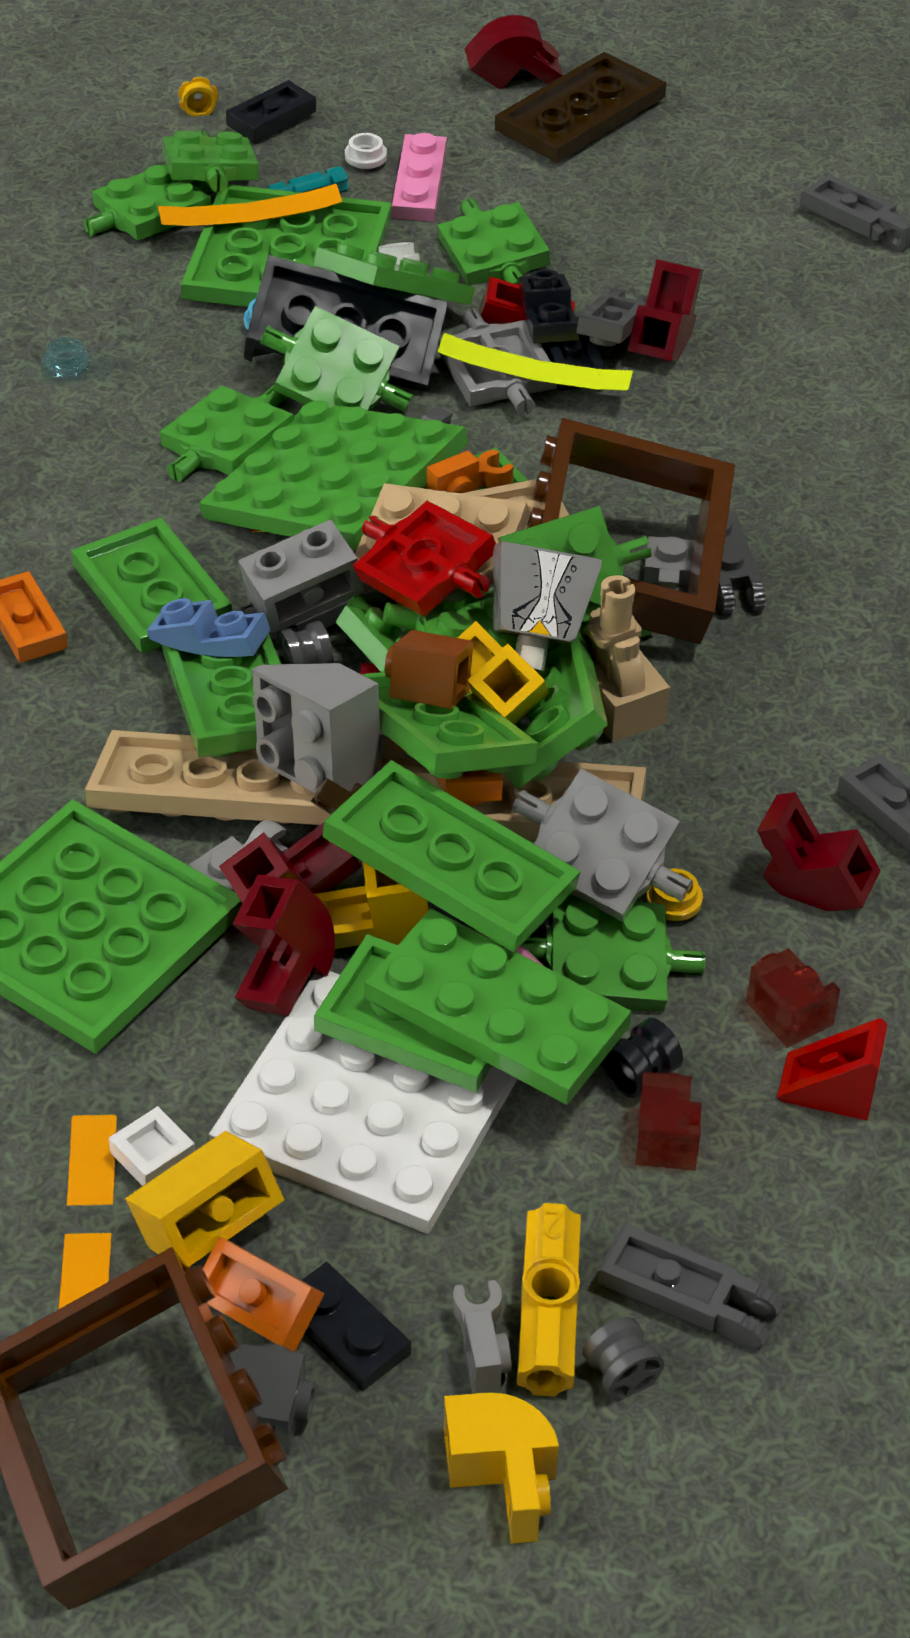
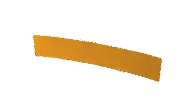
(250, 211)
(89, 1183)

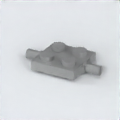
(486, 385)
(608, 838)

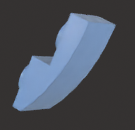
(198, 630)

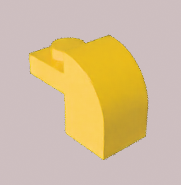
(502, 676)
(377, 909)
(505, 1443)

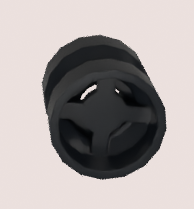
(648, 1049)

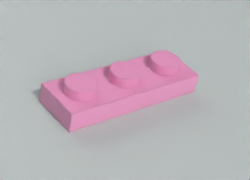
(419, 177)

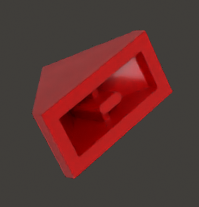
(836, 1071)

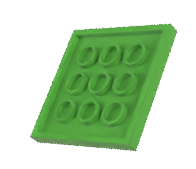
(233, 256)
(330, 468)
(99, 923)

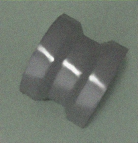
(305, 646)
(623, 1358)

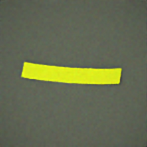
(534, 369)

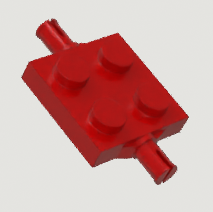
(425, 557)

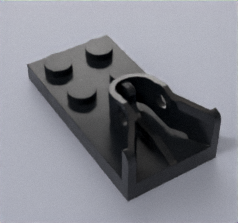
(404, 318)

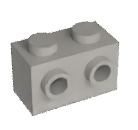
(301, 576)

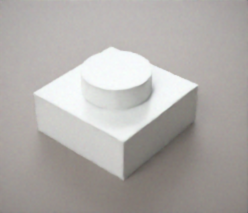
(150, 1145)

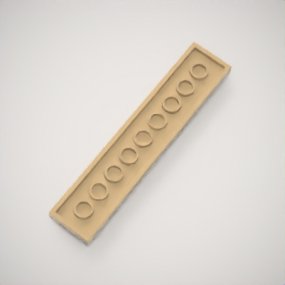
(169, 778)

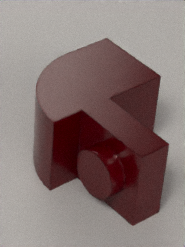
(509, 45)
(668, 317)
(311, 861)
(817, 869)
(293, 941)

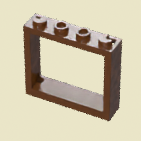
(665, 467)
(70, 1335)

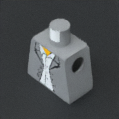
(540, 596)

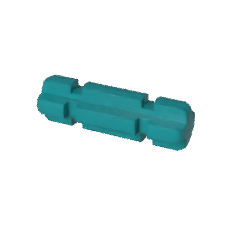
(315, 181)

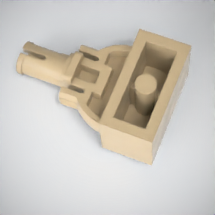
(629, 685)

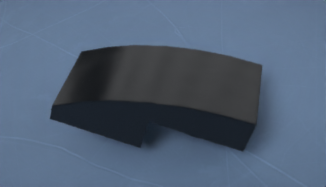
(548, 307)

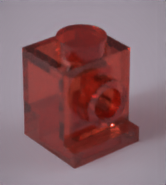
(791, 997)
(668, 1122)

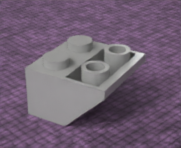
(317, 723)

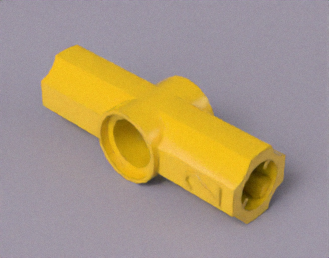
(547, 1325)

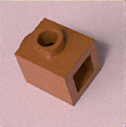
(429, 669)

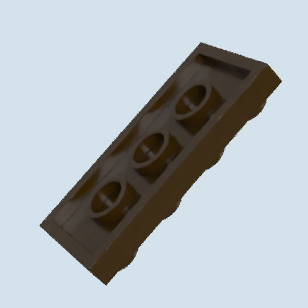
(580, 106)

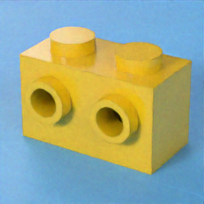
(205, 1198)

